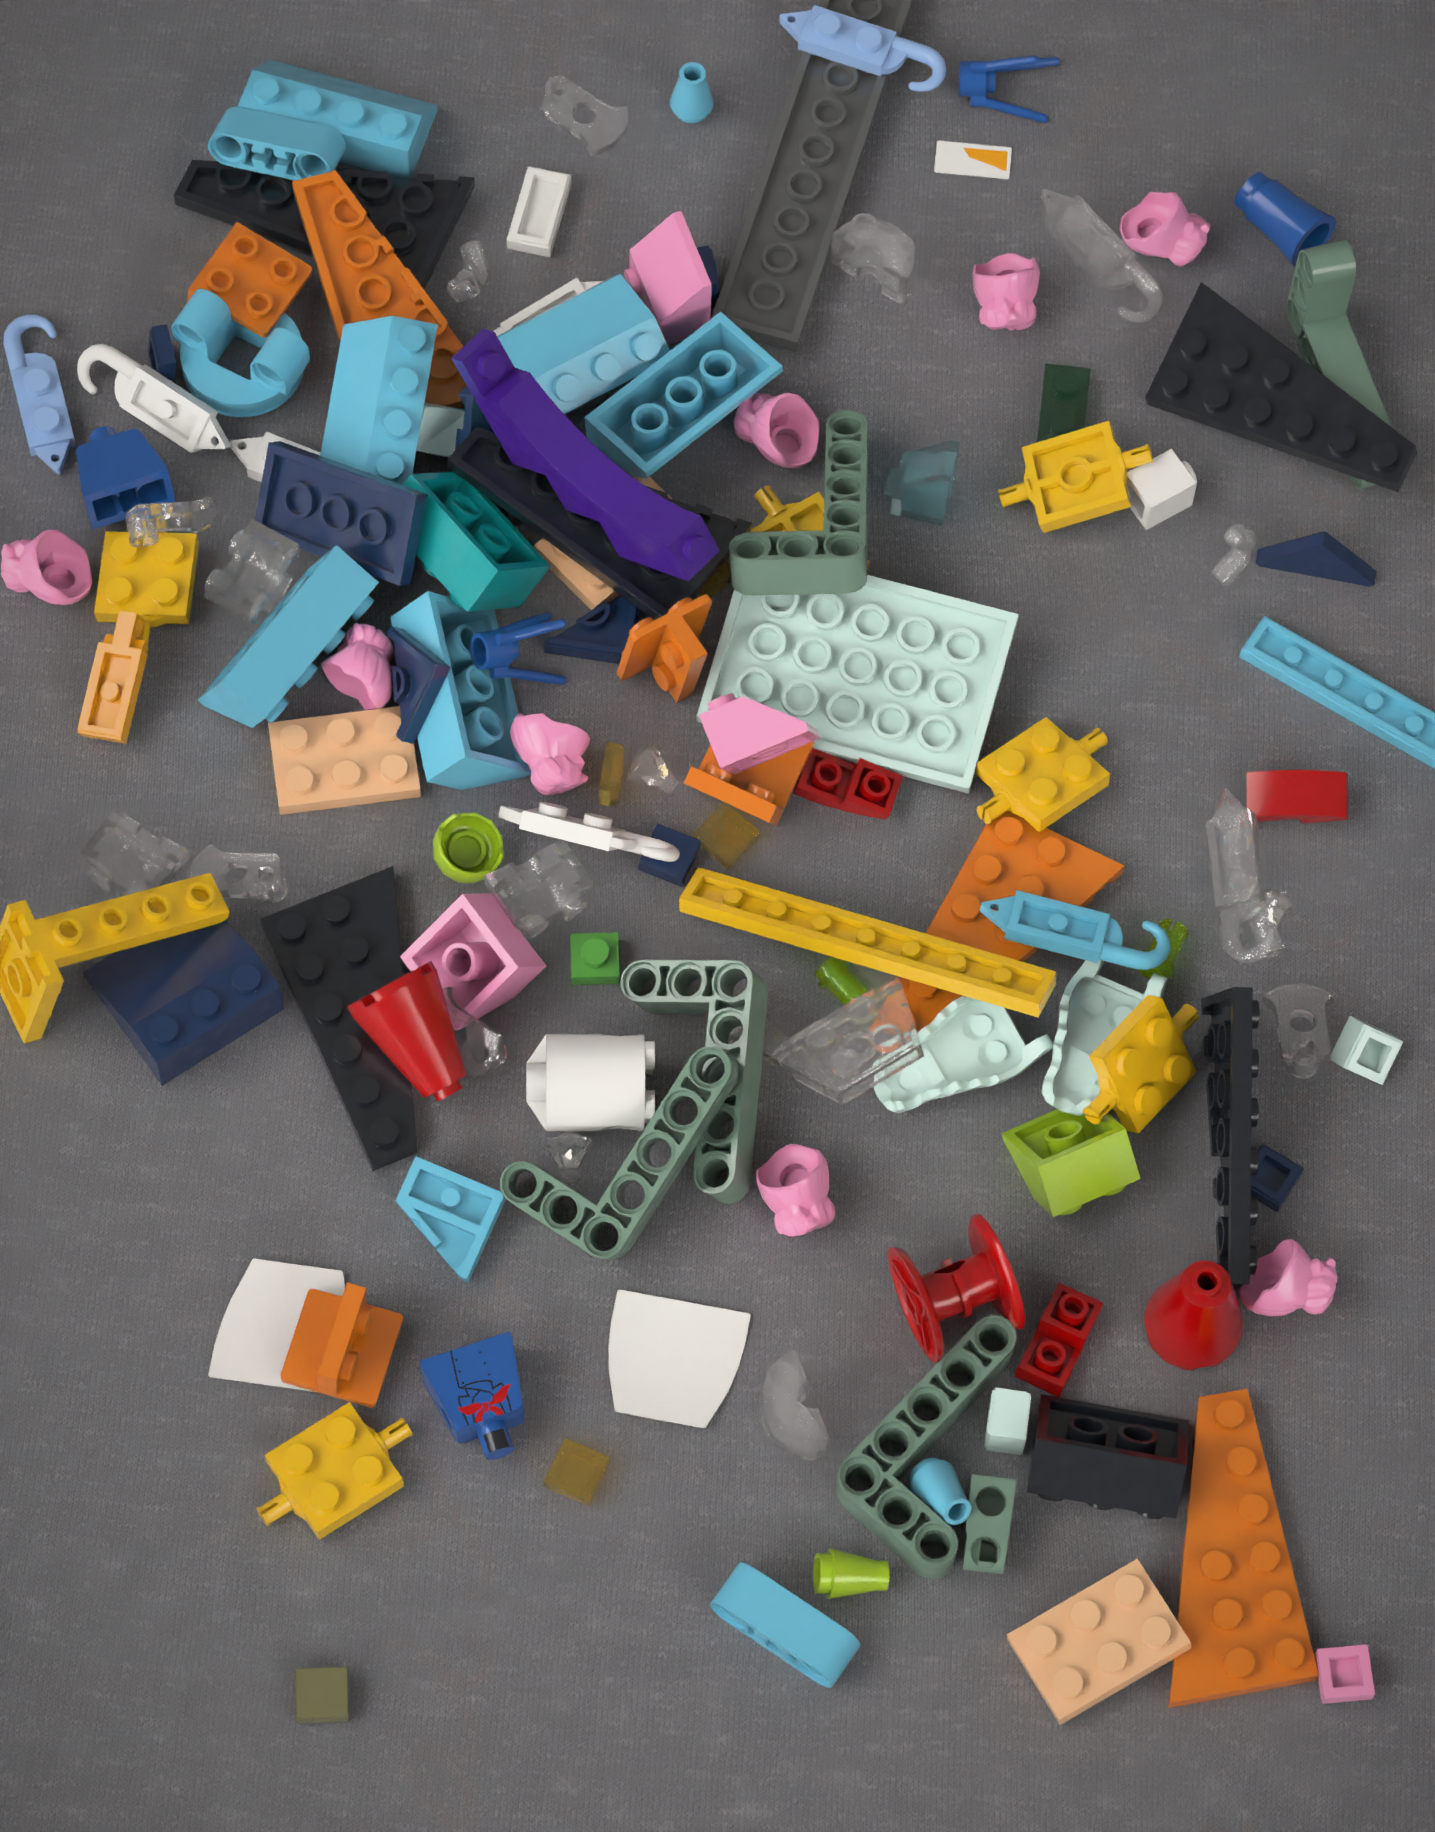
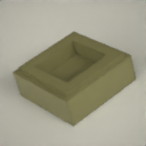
(322, 1695)

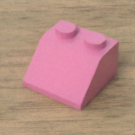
(671, 279)
(751, 733)
(476, 954)

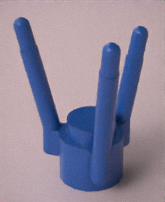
(980, 77)
(500, 647)

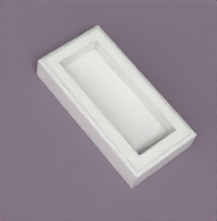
(539, 211)

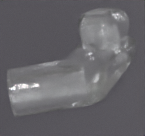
(473, 276)
(1238, 557)
(1273, 909)

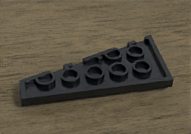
(409, 212)
(1253, 386)
(534, 503)
(331, 957)
(1230, 1122)

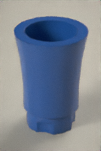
(1283, 216)

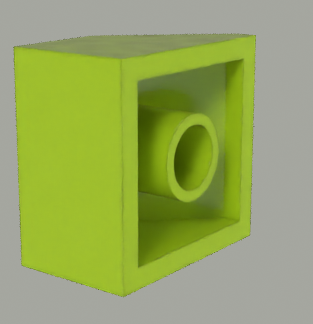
(1071, 1159)

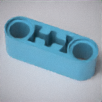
(275, 144)
(785, 1625)

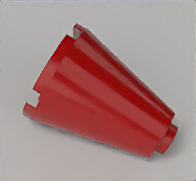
(415, 1031)
(1194, 1317)

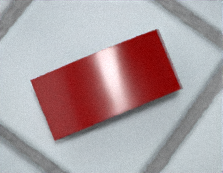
(848, 787)
(1298, 794)
(1059, 1339)

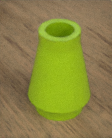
(848, 1574)

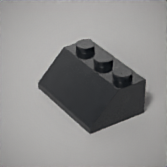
(1108, 1457)

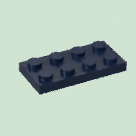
(335, 504)

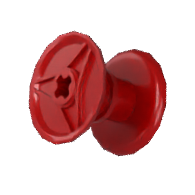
(956, 1287)

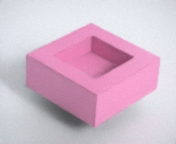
(1344, 1674)

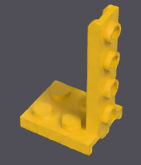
(37, 948)

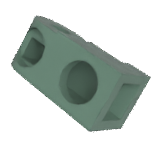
(988, 1523)

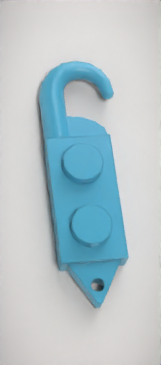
(1071, 930)

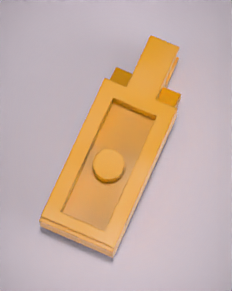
(115, 681)

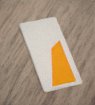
(973, 159)

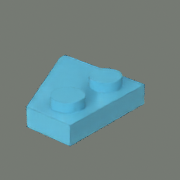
(450, 1213)

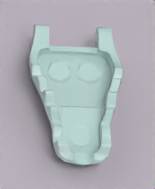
(1087, 1016)
(963, 1050)

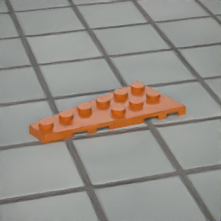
(367, 278)
(1004, 860)
(1235, 1569)

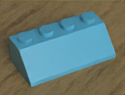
(378, 126)
(587, 343)
(379, 395)
(680, 397)
(291, 639)
(470, 722)

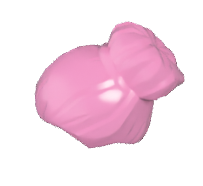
(1164, 228)
(1007, 291)
(780, 428)
(47, 566)
(363, 666)
(551, 752)
(796, 1189)
(1289, 1282)

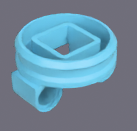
(204, 334)

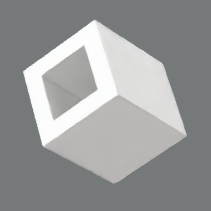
(1161, 488)

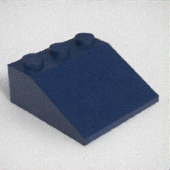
(186, 995)

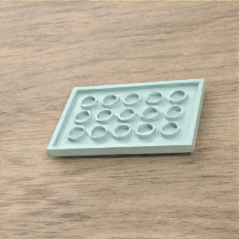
(874, 670)

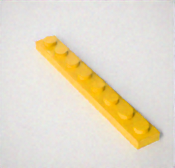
(868, 942)

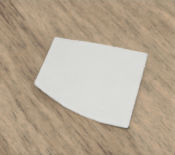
(264, 1319)
(672, 1357)

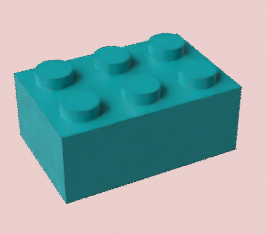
(473, 546)

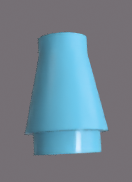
(692, 95)
(939, 1488)

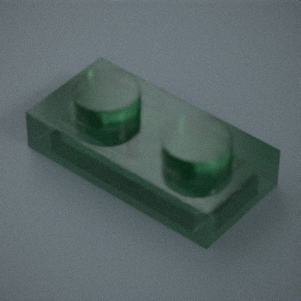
(1063, 400)

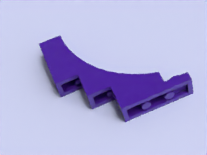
(585, 480)

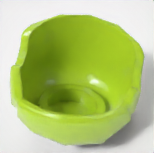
(467, 847)

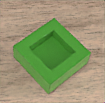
(594, 958)

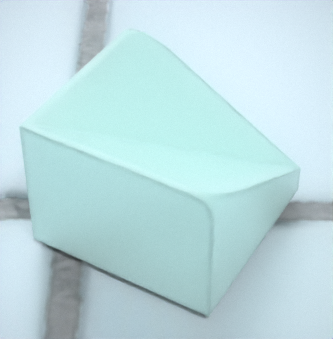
(439, 429)
(1366, 1050)
(1007, 1421)

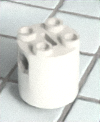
(591, 1082)

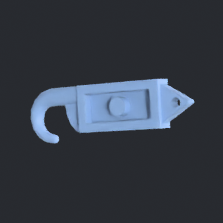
(860, 44)
(39, 394)

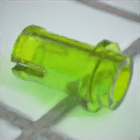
(1177, 937)
(839, 980)

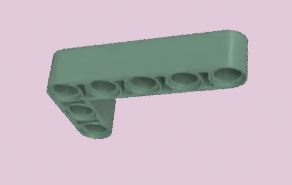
(1321, 327)
(817, 560)
(724, 1015)
(636, 1167)
(917, 1438)

